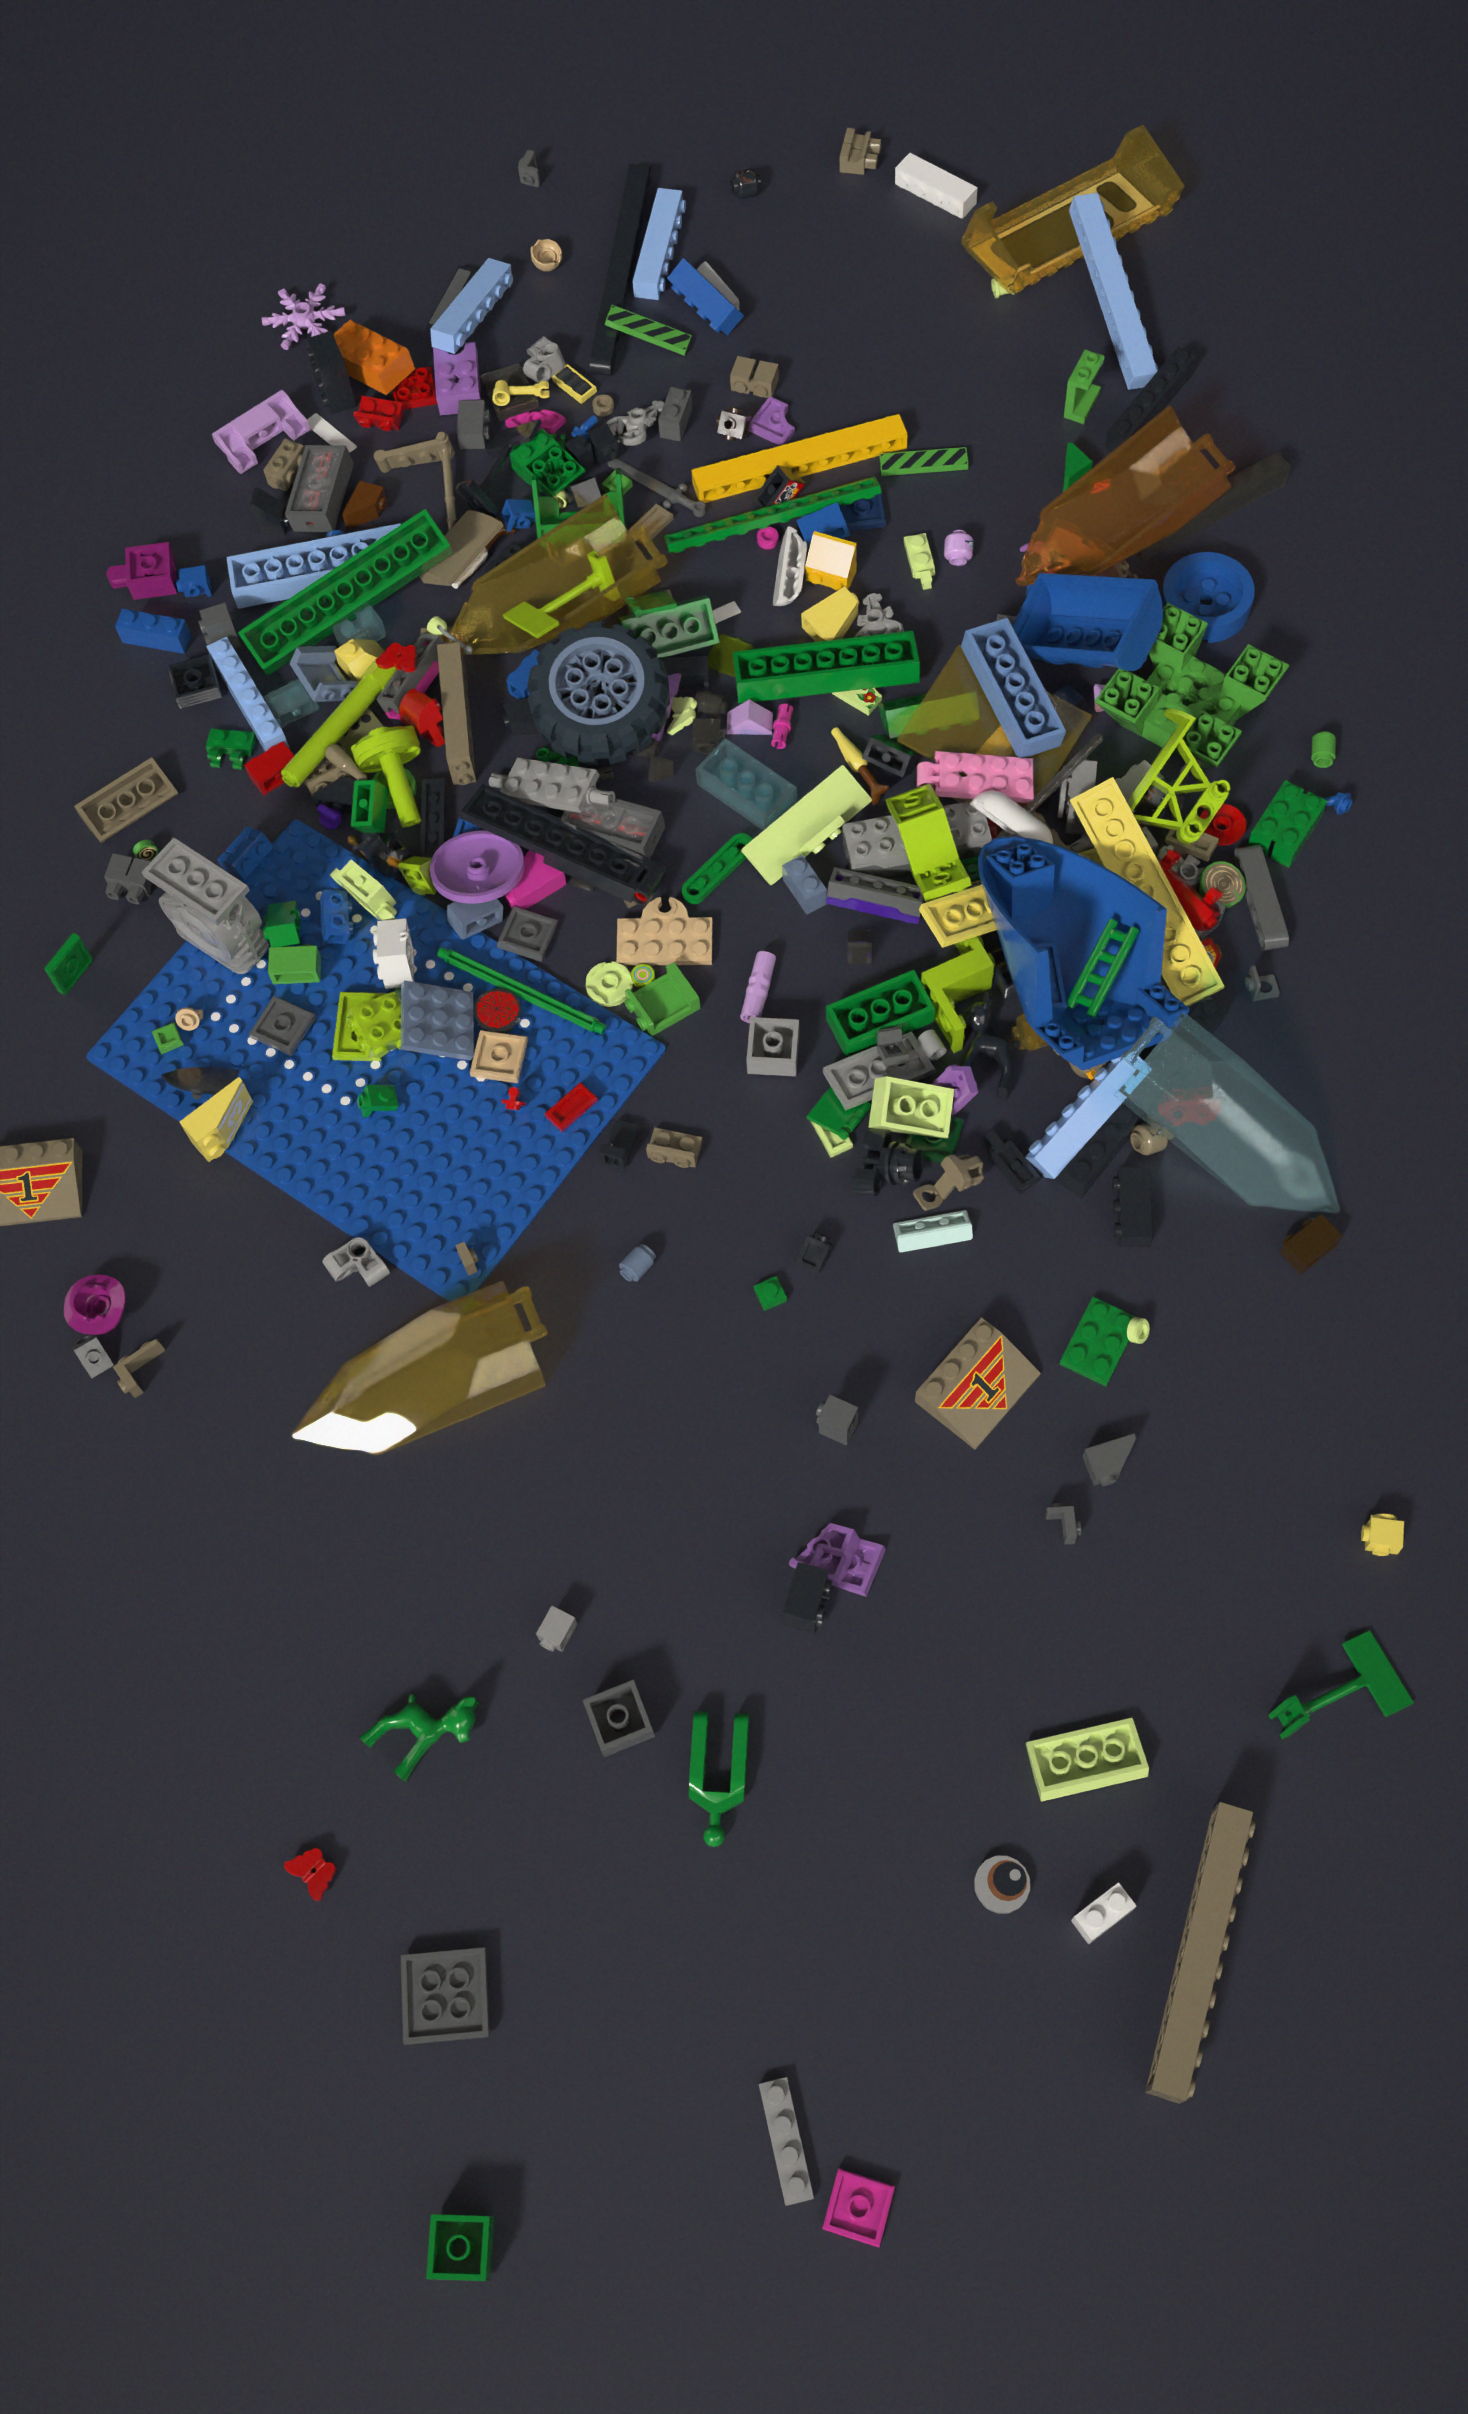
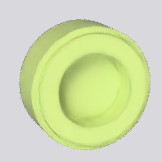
(1138, 1330)

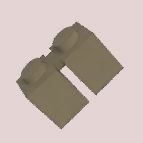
(761, 382)

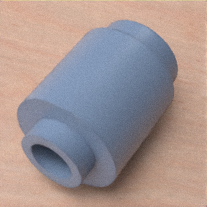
(637, 1263)

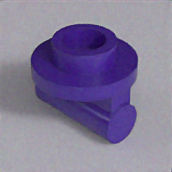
(329, 817)

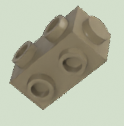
(284, 465)

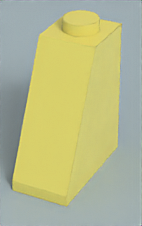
(831, 616)

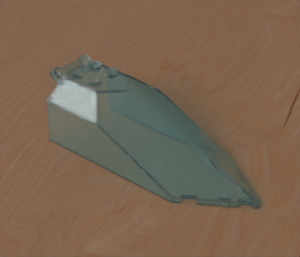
(1227, 1118)

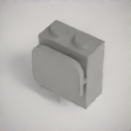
(1076, 783)

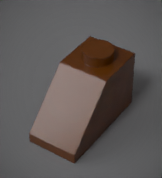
(365, 504)

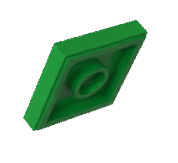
(68, 964)

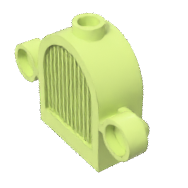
(366, 891)

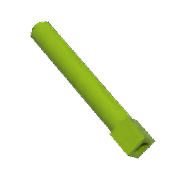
(337, 724)

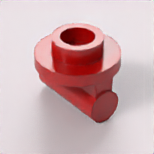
(513, 1102)

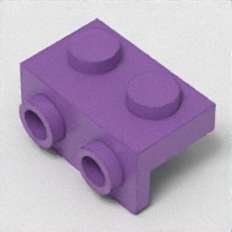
(962, 1081)

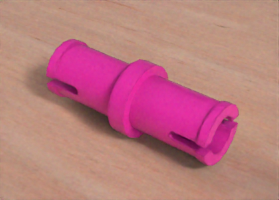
(782, 726)

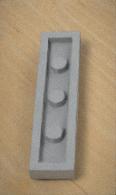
(786, 2141)

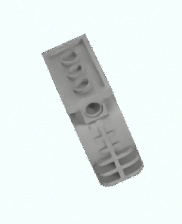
(208, 907)

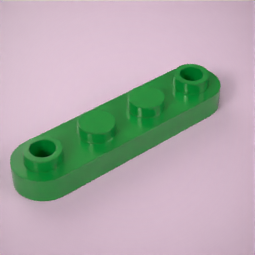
(715, 869)

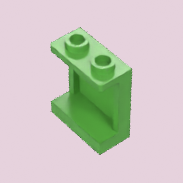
(1080, 391)
(663, 1001)

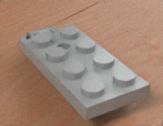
(855, 1076)

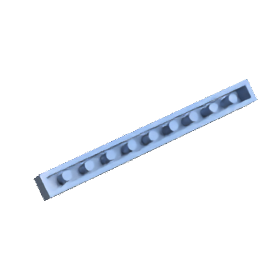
(1113, 290)

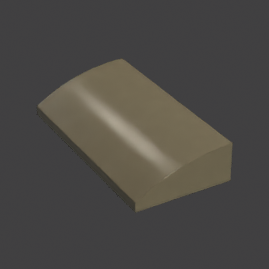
(466, 540)
(126, 800)

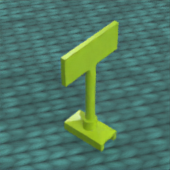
(537, 621)

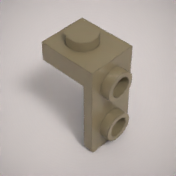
(131, 1363)

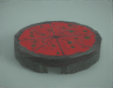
(497, 1010)

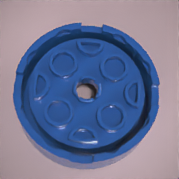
(1215, 579)

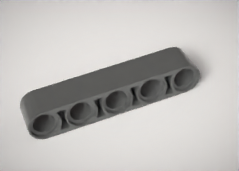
(1261, 898)

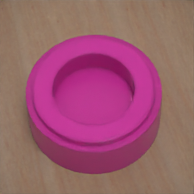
(768, 538)

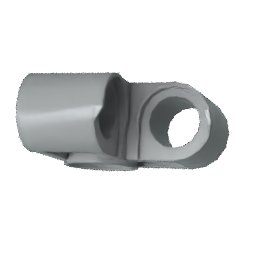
(544, 360)
(343, 1262)

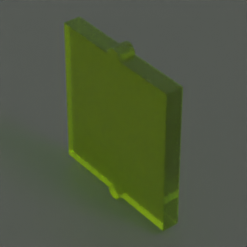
(721, 654)

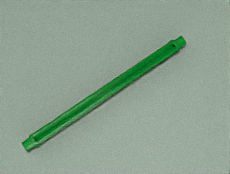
(522, 990)

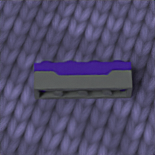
(875, 895)

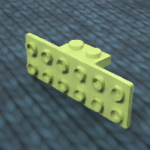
(807, 824)

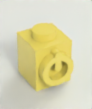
(1383, 1534)

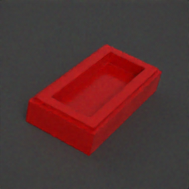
(571, 1107)

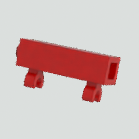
(1197, 908)

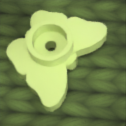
(683, 714)

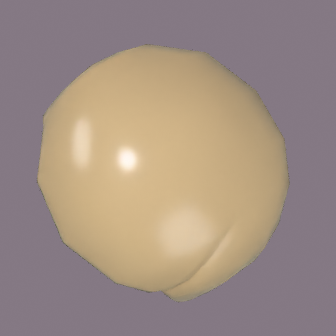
(546, 254)

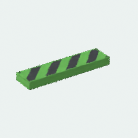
(648, 330)
(923, 461)

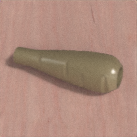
(343, 761)

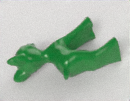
(458, 1720)

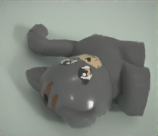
(1154, 796)

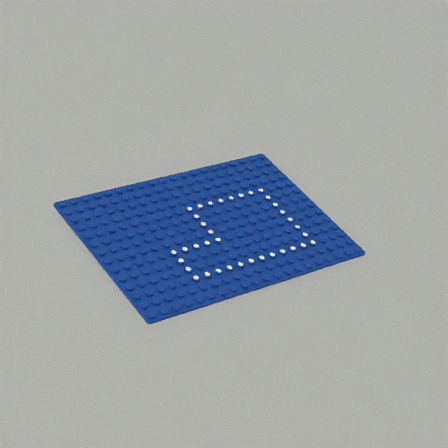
(450, 1154)

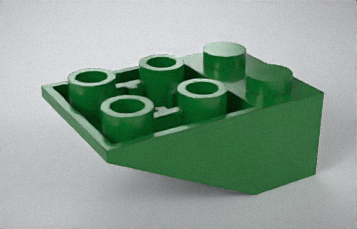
(547, 459)

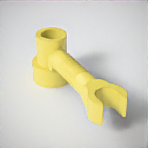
(502, 391)

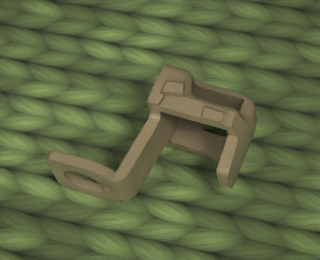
(960, 1172)

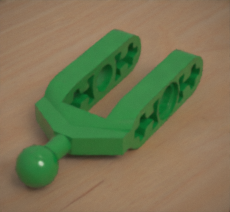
(717, 1802)

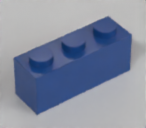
(153, 631)

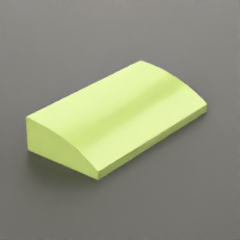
(1087, 1759)

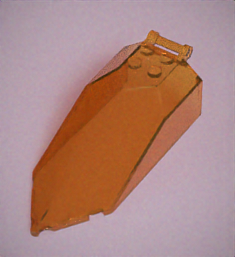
(1127, 501)

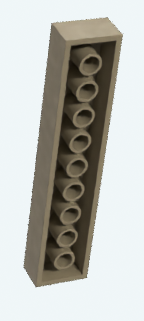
(1199, 1954)

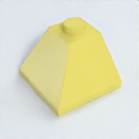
(356, 656)

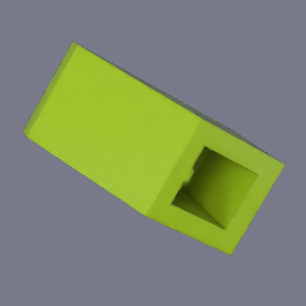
(417, 874)

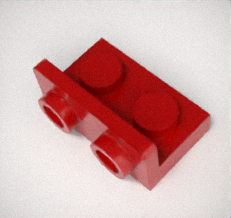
(379, 413)

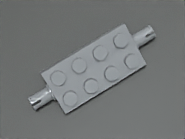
(552, 785)

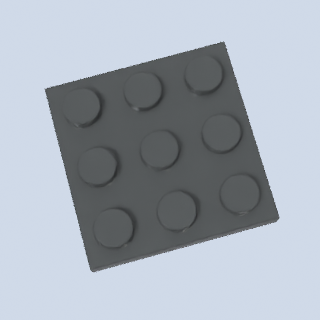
(445, 1996)

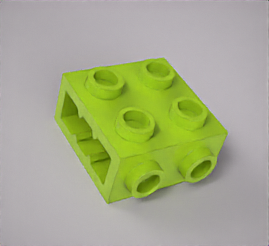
(377, 1025)

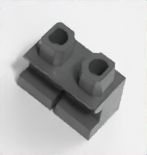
(126, 876)

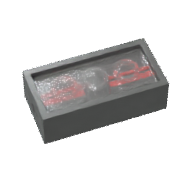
(319, 488)
(622, 823)

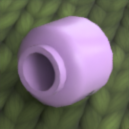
(958, 547)

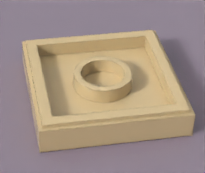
(499, 1056)

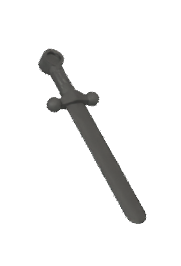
(673, 495)

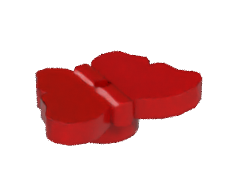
(399, 657)
(303, 1866)

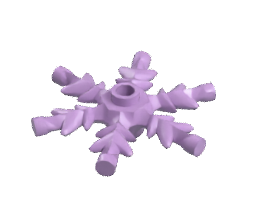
(302, 315)

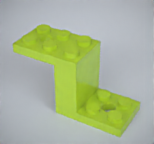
(928, 842)
(956, 982)

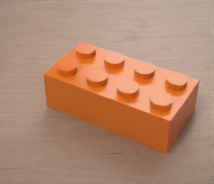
(373, 357)

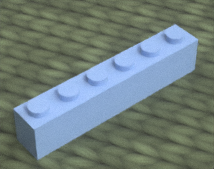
(658, 244)
(471, 306)
(246, 694)
(1080, 1120)

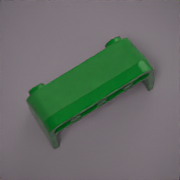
(547, 507)

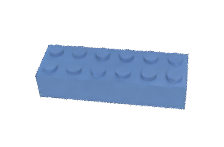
(1013, 688)

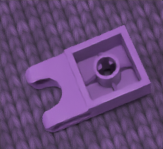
(456, 378)

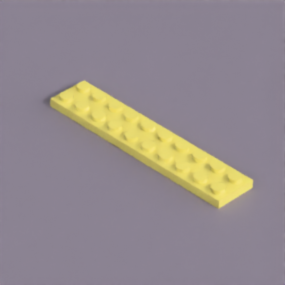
(1127, 853)
(966, 912)

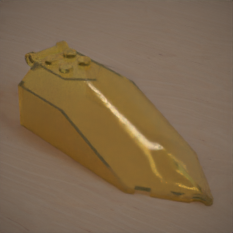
(553, 568)
(430, 1374)

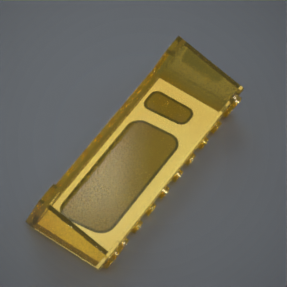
(1041, 234)

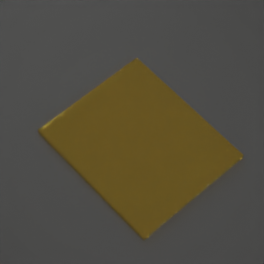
(961, 720)

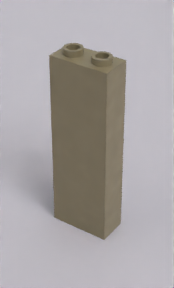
(456, 713)

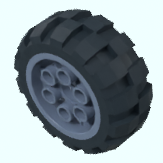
(591, 657)

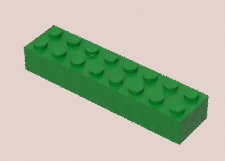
(826, 667)

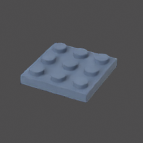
(437, 1020)

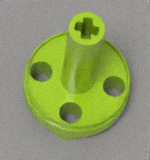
(387, 751)

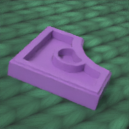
(771, 422)

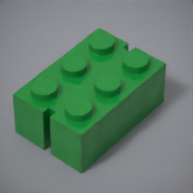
(1288, 822)

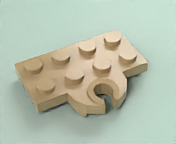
(664, 937)

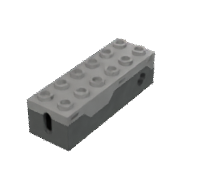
(877, 849)

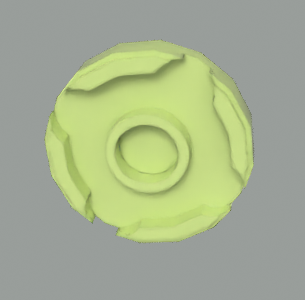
(608, 983)

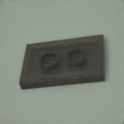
(518, 404)

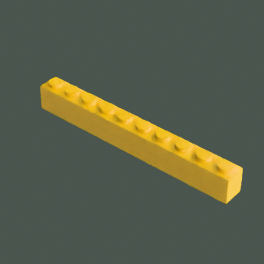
(803, 456)

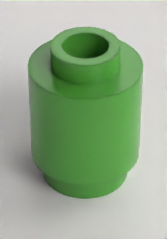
(1323, 749)

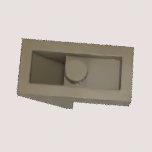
(1202, 848)

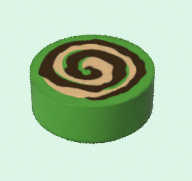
(145, 850)

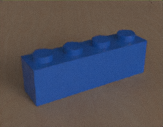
(705, 297)

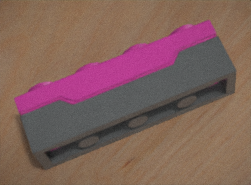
(402, 682)

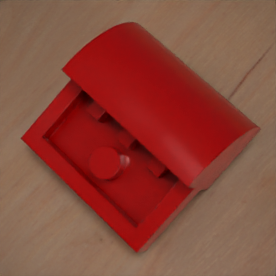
(423, 714)

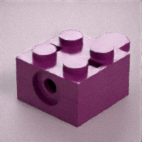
(147, 571)

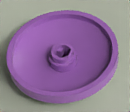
(476, 867)

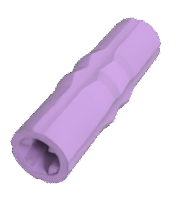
(758, 986)

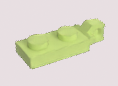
(920, 559)

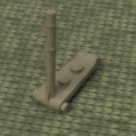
(420, 453)

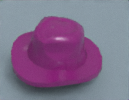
(95, 1304)

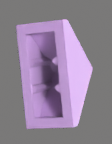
(749, 719)

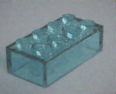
(745, 784)

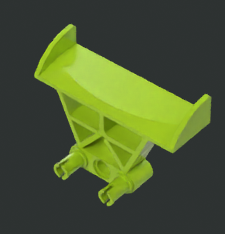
(1211, 798)

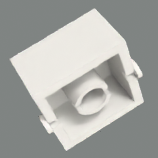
(394, 953)

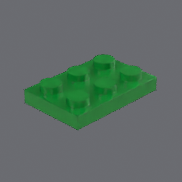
(1098, 1342)

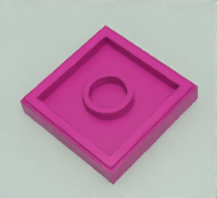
(858, 2207)

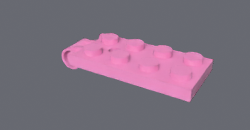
(984, 773)

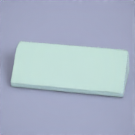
(933, 1231)

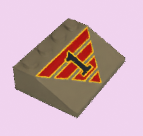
(40, 1182)
(977, 1384)

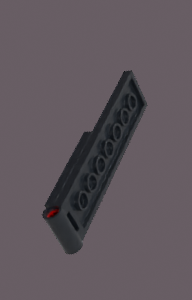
(566, 846)

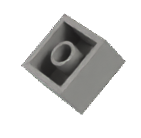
(773, 1046)

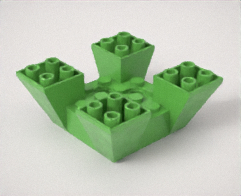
(1191, 687)

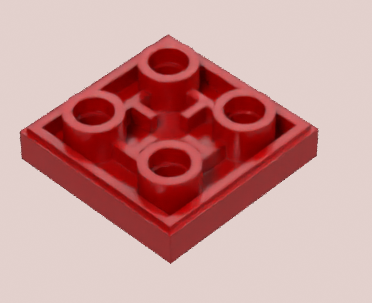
(416, 389)

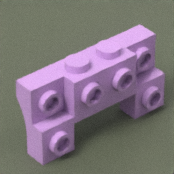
(258, 426)

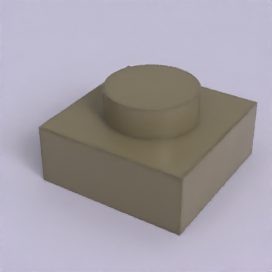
(467, 1257)

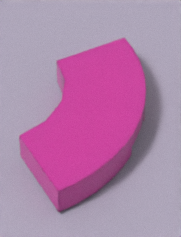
(550, 420)

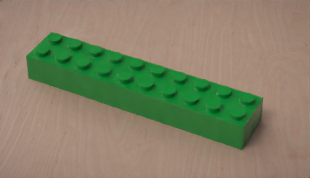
(346, 591)

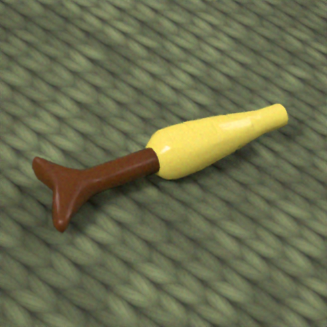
(854, 759)

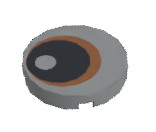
(1002, 1884)

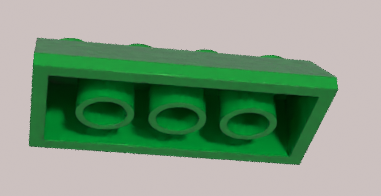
(898, 713)

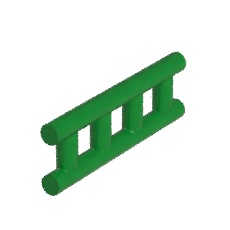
(1099, 954)

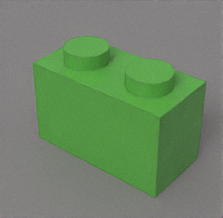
(294, 964)

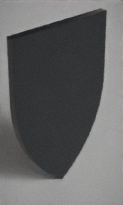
(201, 1079)

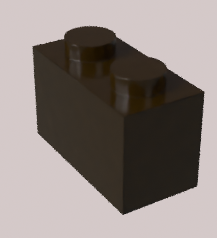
(1310, 1244)

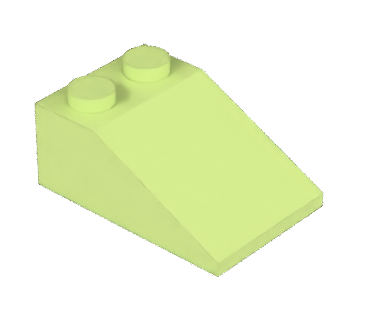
(911, 1107)

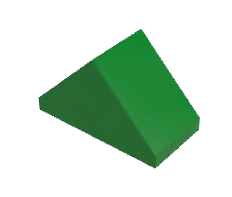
(1076, 465)

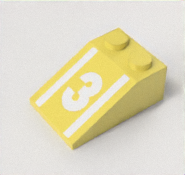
(218, 1120)

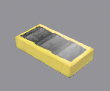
(574, 384)

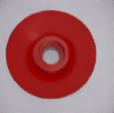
(1228, 818)

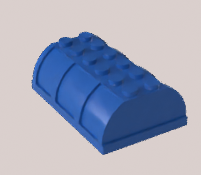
(1090, 620)

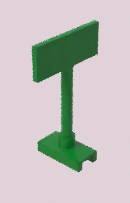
(1374, 1673)

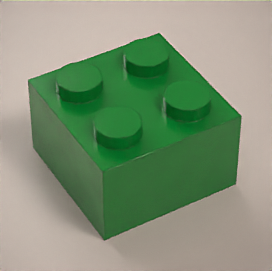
(460, 2247)

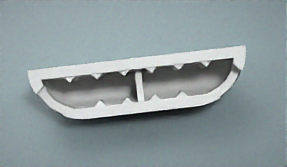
(790, 568)
(1011, 816)

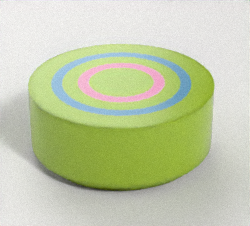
(642, 975)

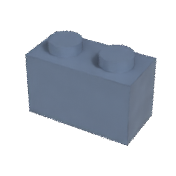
(804, 884)
(473, 918)

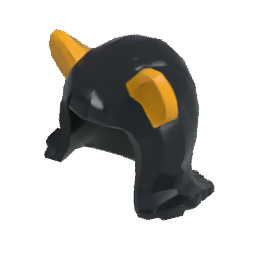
(384, 853)

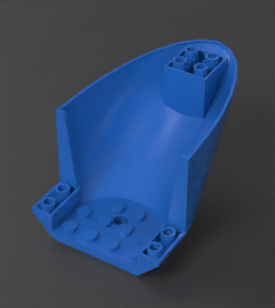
(1067, 899)

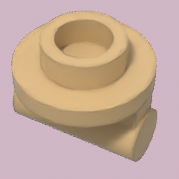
(188, 1018)

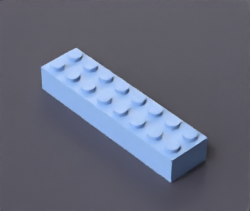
(288, 569)

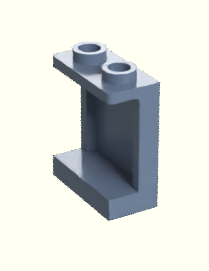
(320, 674)

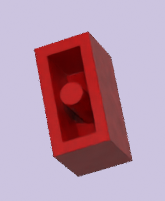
(267, 767)

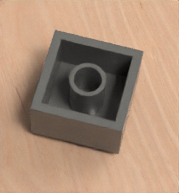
(618, 1718)

